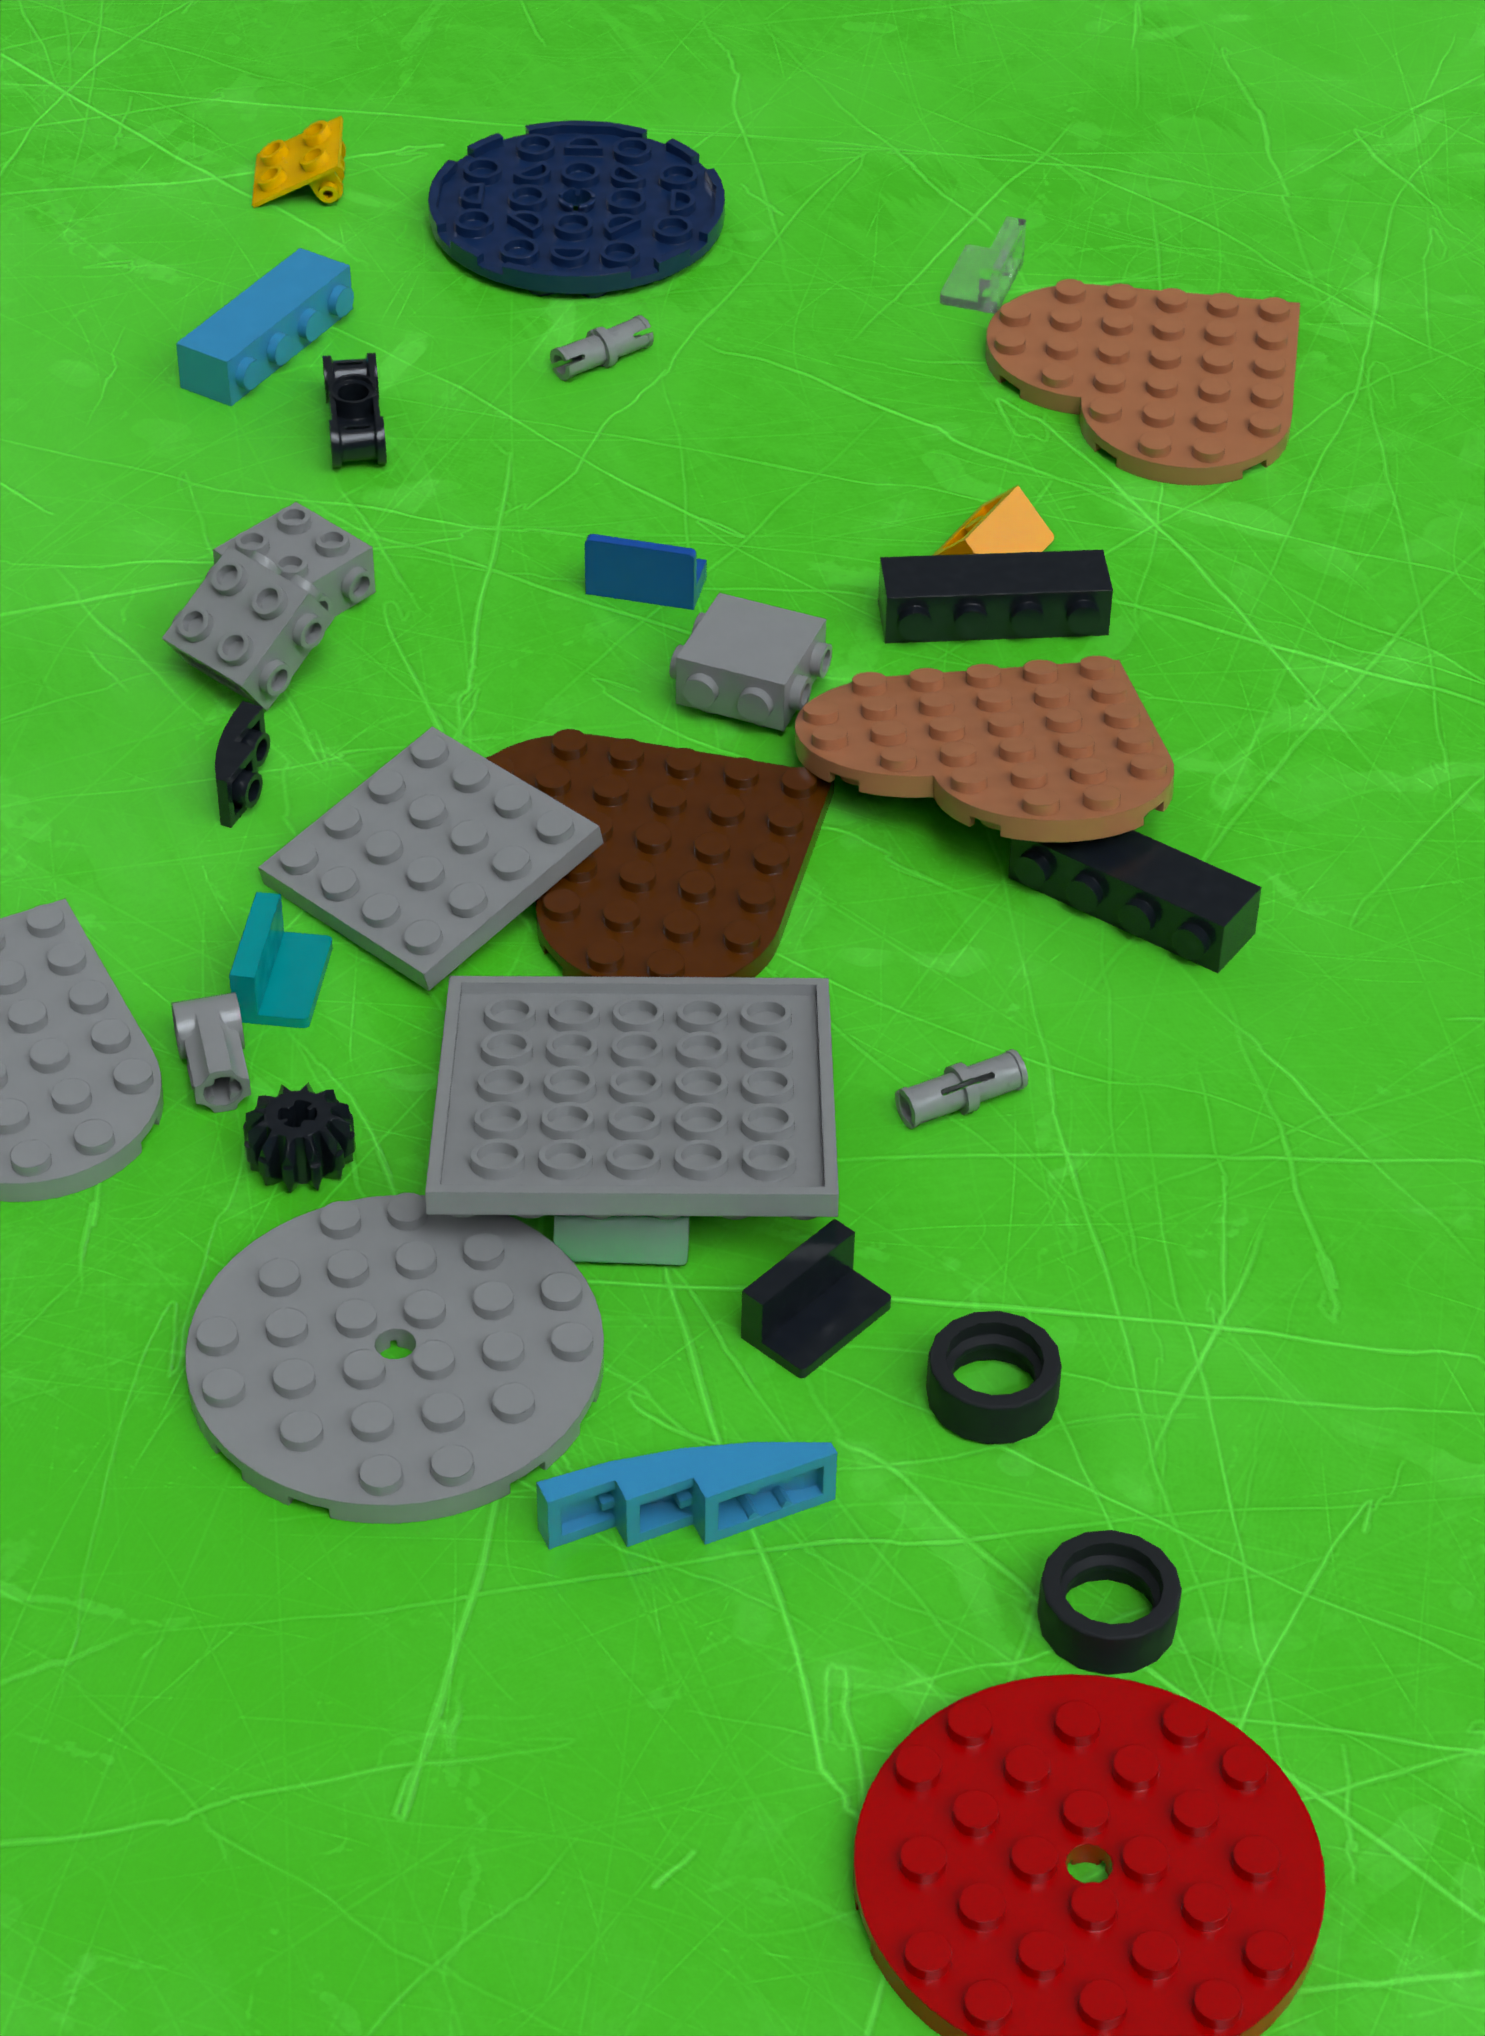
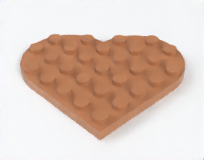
(1159, 376)
(1019, 747)

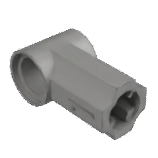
(213, 1044)

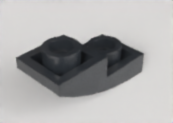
(238, 756)

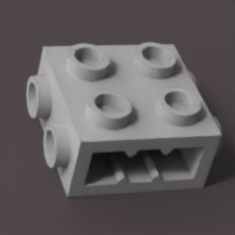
(315, 550)
(249, 626)
(750, 661)

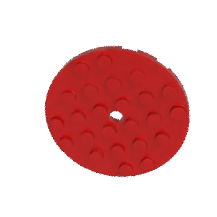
(1201, 1842)

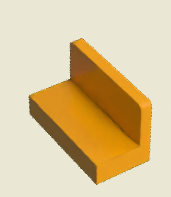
(1001, 526)

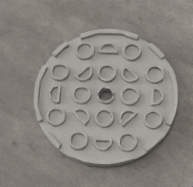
(312, 1411)

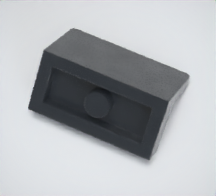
(811, 1302)

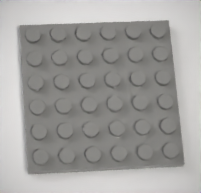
(635, 1098)

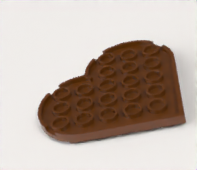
(691, 857)

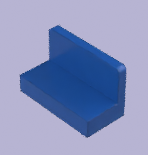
(643, 571)

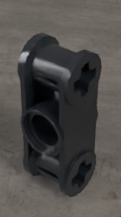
(354, 409)

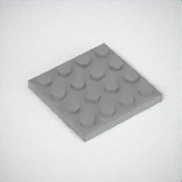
(431, 857)

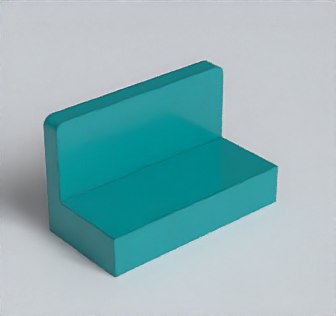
(277, 970)

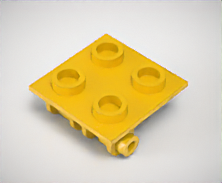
(308, 158)

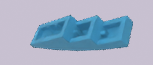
(707, 1486)

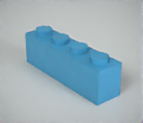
(264, 326)

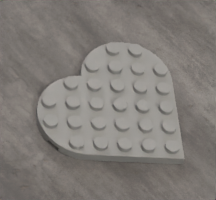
(72, 1062)

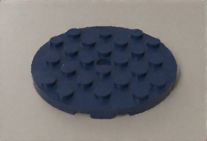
(637, 220)

